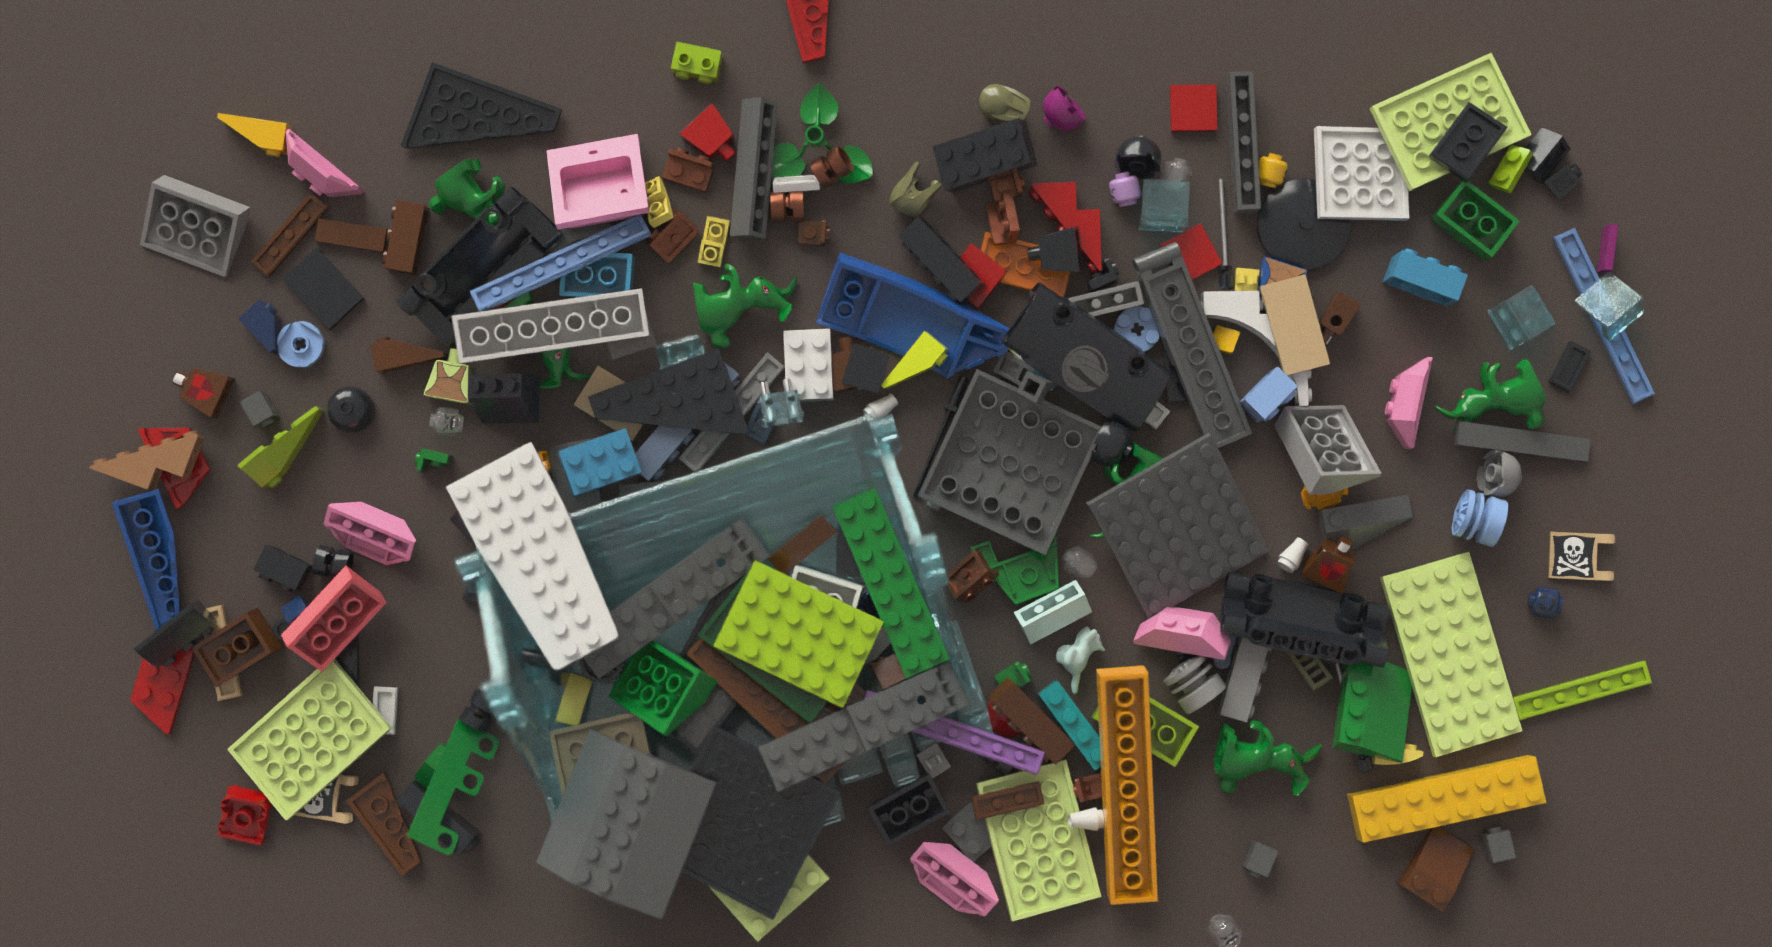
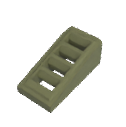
(1308, 678)

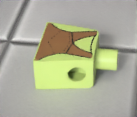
(449, 380)

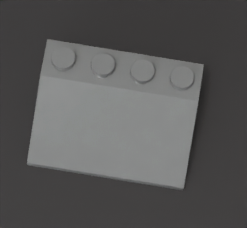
(193, 225)
(1325, 448)

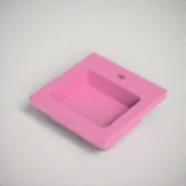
(597, 182)

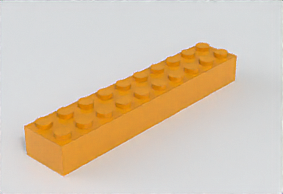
(1127, 784)

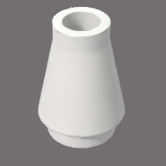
(881, 407)
(1292, 556)
(1087, 819)

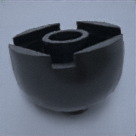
(1139, 157)
(351, 409)
(1113, 444)

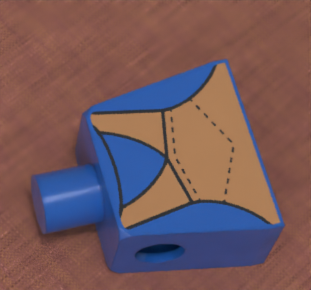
(1274, 271)

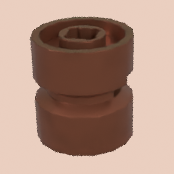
(831, 167)
(787, 206)

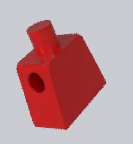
(710, 135)

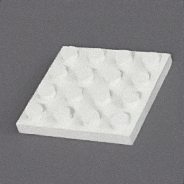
(1357, 176)

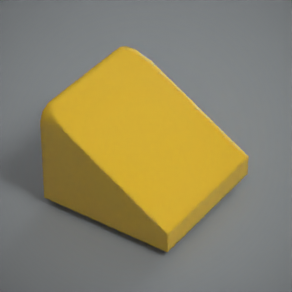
(1226, 339)

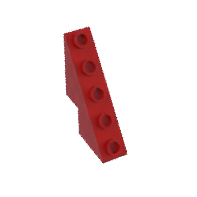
(1061, 205)

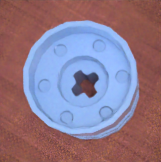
(1481, 518)

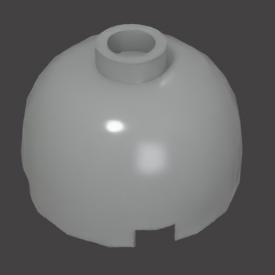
(1499, 474)

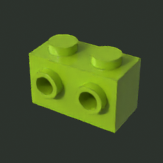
(696, 63)

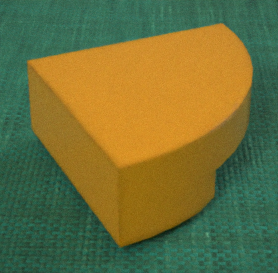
(544, 456)

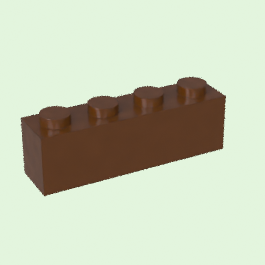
(1027, 717)

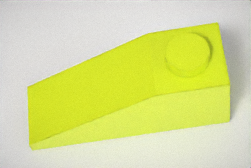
(921, 357)

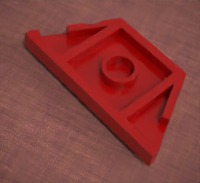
(178, 487)
(161, 689)

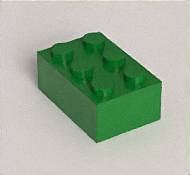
(1475, 220)

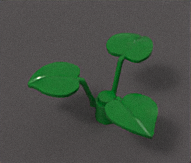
(817, 109)

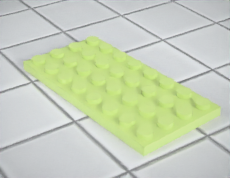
(1451, 654)

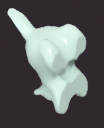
(1076, 656)

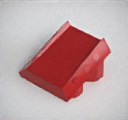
(244, 815)

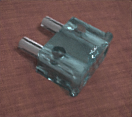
(783, 406)

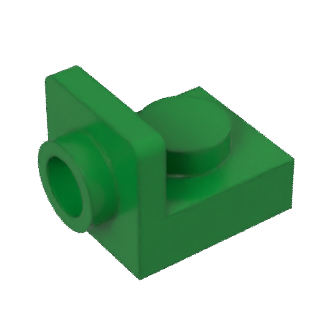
(436, 459)
(1017, 673)

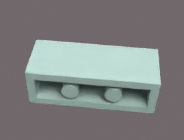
(1053, 612)

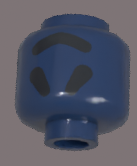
(1545, 602)

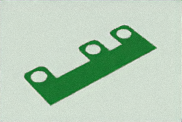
(447, 777)

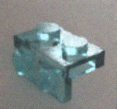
(679, 350)

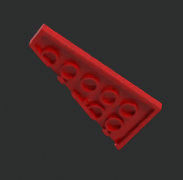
(810, 27)

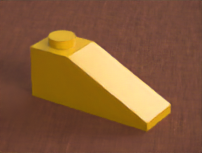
(265, 134)

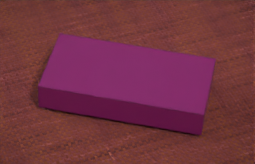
(1607, 248)

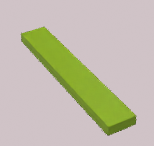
(1582, 690)

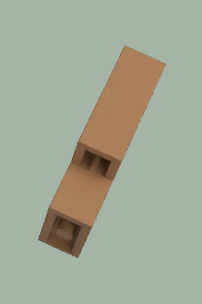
(147, 464)

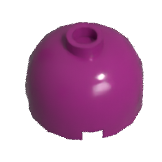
(1062, 111)

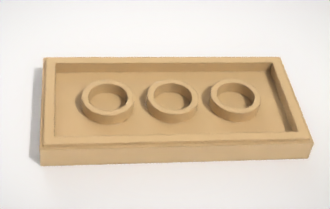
(1294, 325)

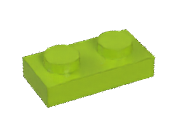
(1510, 168)

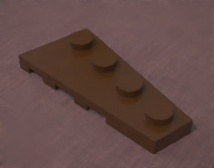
(384, 820)

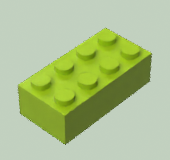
(1169, 732)

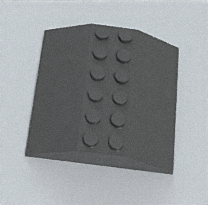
(1010, 462)
(626, 824)

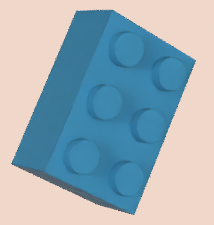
(603, 276)
(1425, 277)
(599, 462)

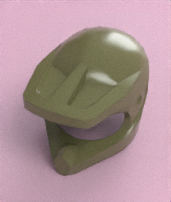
(1003, 104)
(908, 199)

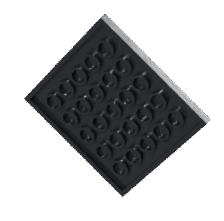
(750, 832)

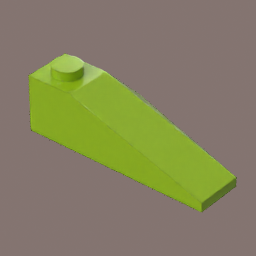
(272, 462)

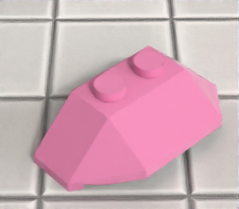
(317, 169)
(1407, 401)
(370, 532)
(1184, 632)
(954, 878)

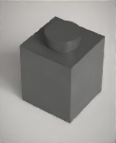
(260, 410)
(1498, 844)
(1259, 859)

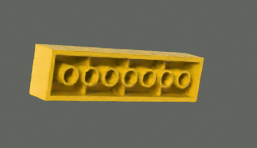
(1446, 798)

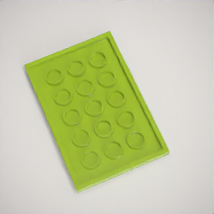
(798, 634)

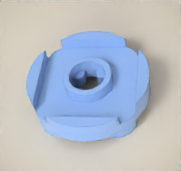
(1143, 318)
(288, 349)

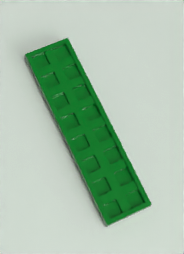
(891, 583)

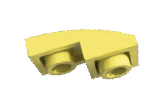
(658, 202)
(714, 241)
(574, 700)
(1410, 754)

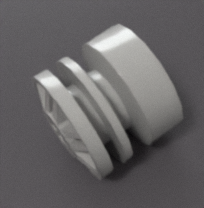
(1194, 683)

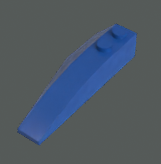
(152, 551)

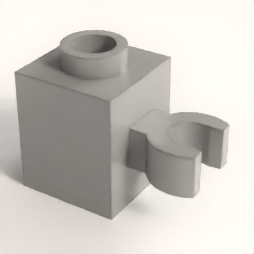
(933, 760)

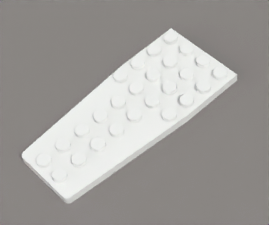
(535, 554)

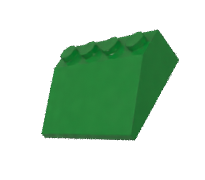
(661, 687)
(1373, 711)

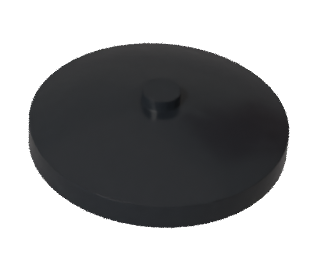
(1293, 232)

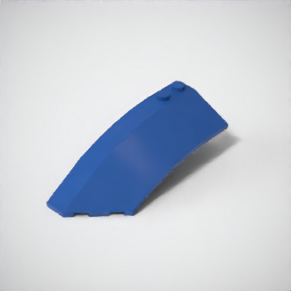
(897, 310)

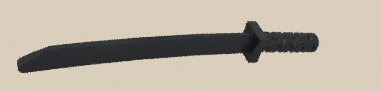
(951, 408)

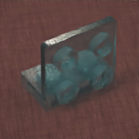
(1164, 205)
(1611, 304)
(1521, 317)

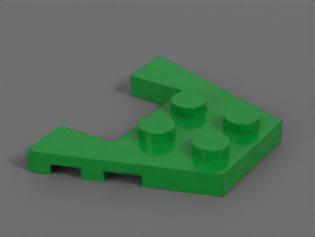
(1026, 574)

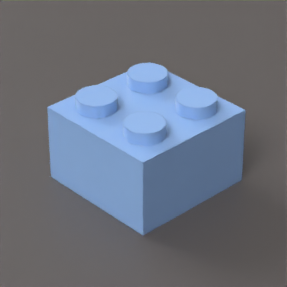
(1268, 394)

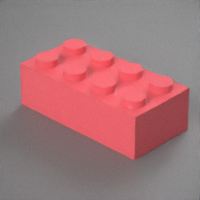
(333, 619)

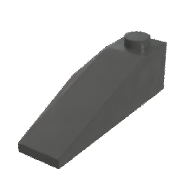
(1364, 520)

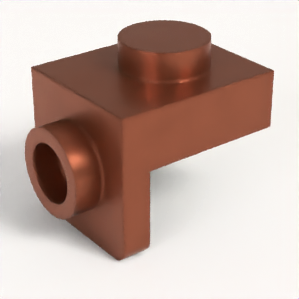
(1088, 787)

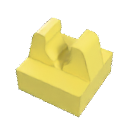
(1246, 279)

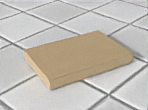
(598, 382)

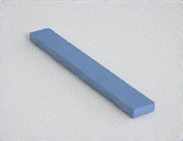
(560, 263)
(1619, 348)

